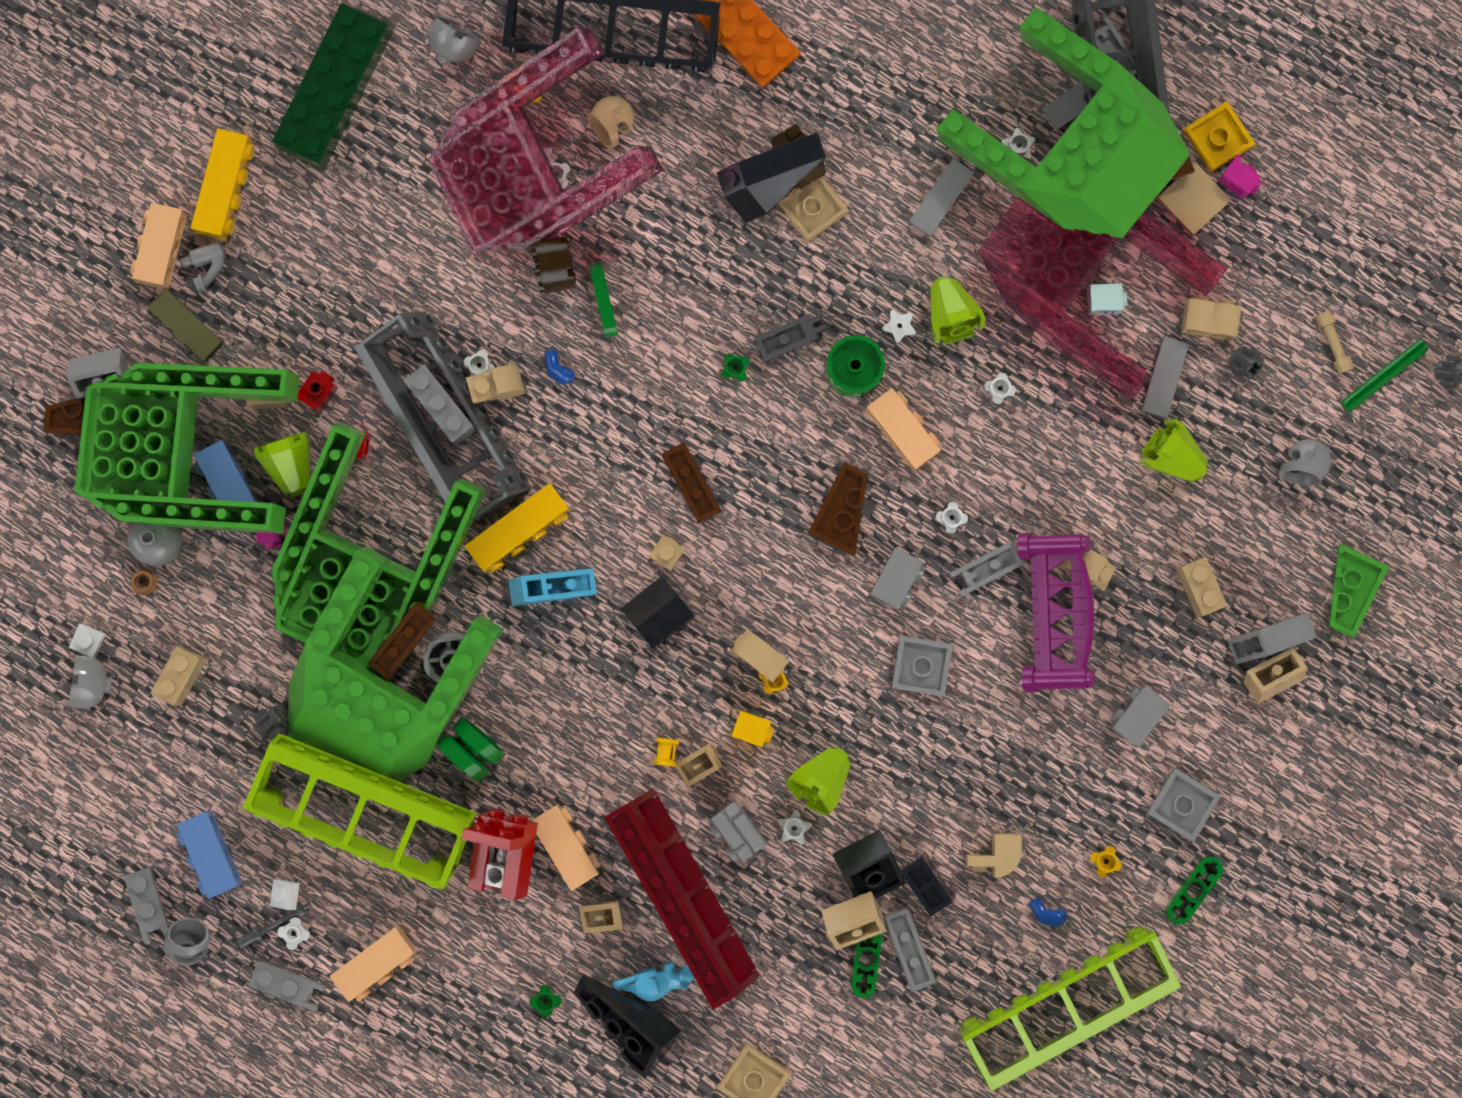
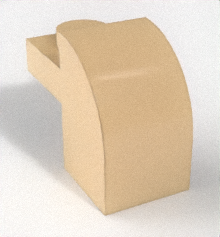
(500, 383)
(1098, 569)
(759, 655)
(1004, 857)

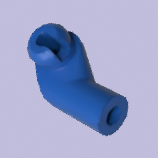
(557, 371)
(1046, 916)

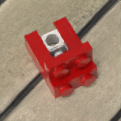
(505, 845)

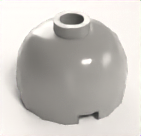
(451, 41)
(154, 543)
(440, 652)
(88, 682)

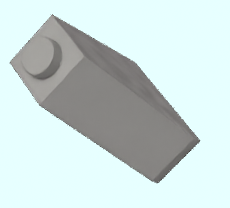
(1272, 638)

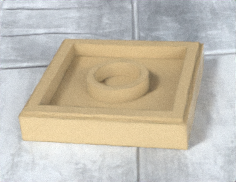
(1193, 200)
(813, 208)
(753, 1076)

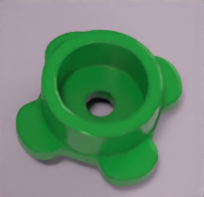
(729, 372)
(545, 993)

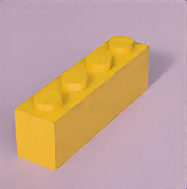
(222, 184)
(517, 528)

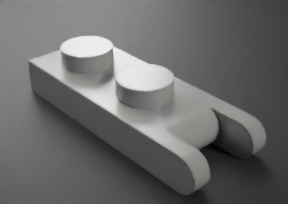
(1109, 41)
(988, 567)
(146, 903)
(285, 985)

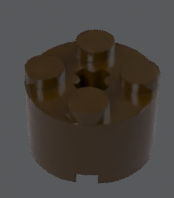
(553, 265)

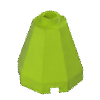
(953, 309)
(1176, 451)
(287, 462)
(821, 780)

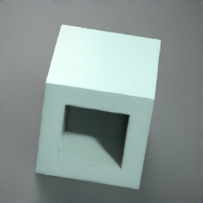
(1106, 299)

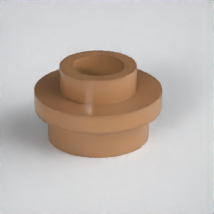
(136, 578)

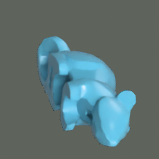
(654, 984)

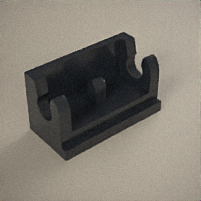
(927, 884)

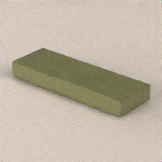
(185, 325)

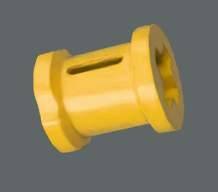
(666, 752)

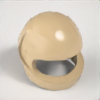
(606, 117)

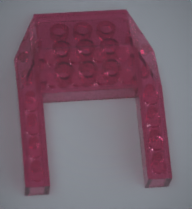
(500, 171)
(1045, 267)

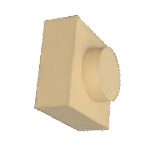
(667, 553)

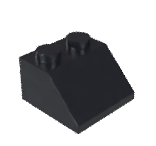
(657, 612)
(869, 866)

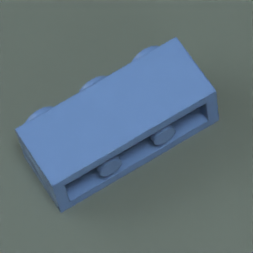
(223, 474)
(208, 854)

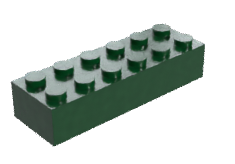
(332, 87)

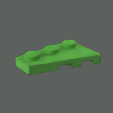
(1354, 589)

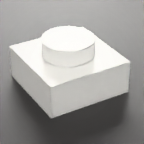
(87, 640)
(284, 894)

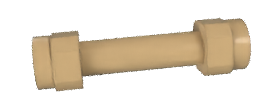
(1325, 320)

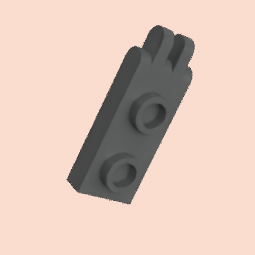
(789, 337)

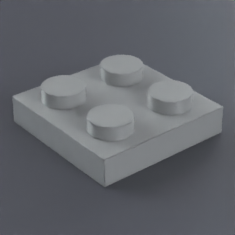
(922, 666)
(1183, 804)

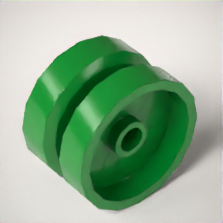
(869, 360)
(474, 745)

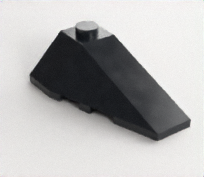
(764, 179)
(638, 1028)

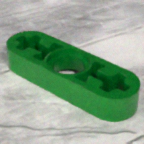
(603, 300)
(1200, 869)
(871, 979)

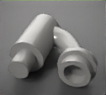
(202, 256)

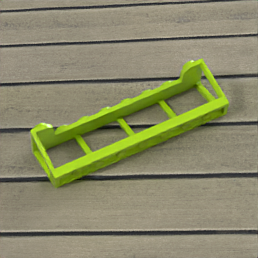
(369, 785)
(1135, 937)

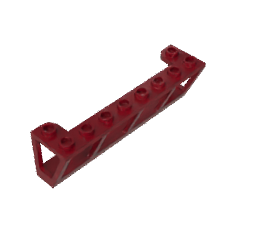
(683, 898)

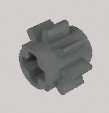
(1246, 362)
(1449, 371)
(269, 723)

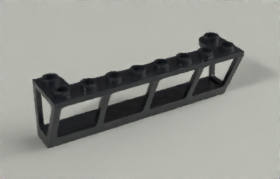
(665, 6)

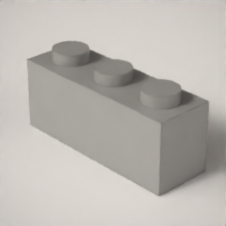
(440, 405)

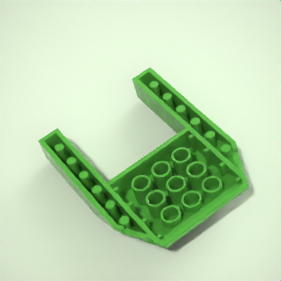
(1104, 163)
(142, 441)
(316, 559)
(361, 714)

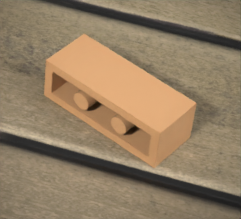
(158, 246)
(903, 429)
(566, 847)
(374, 964)

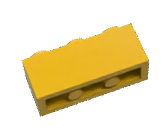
(752, 729)

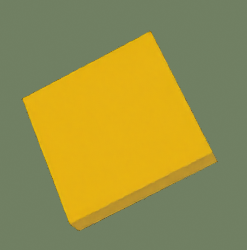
(1218, 136)

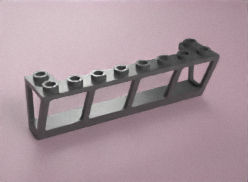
(1143, 38)
(421, 435)

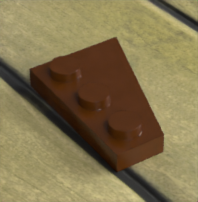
(65, 417)
(841, 511)

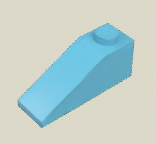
(552, 587)

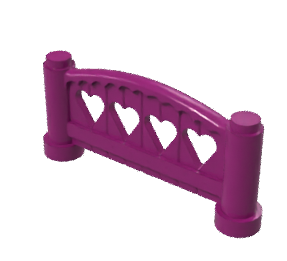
(1049, 669)

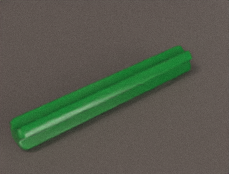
(1384, 375)

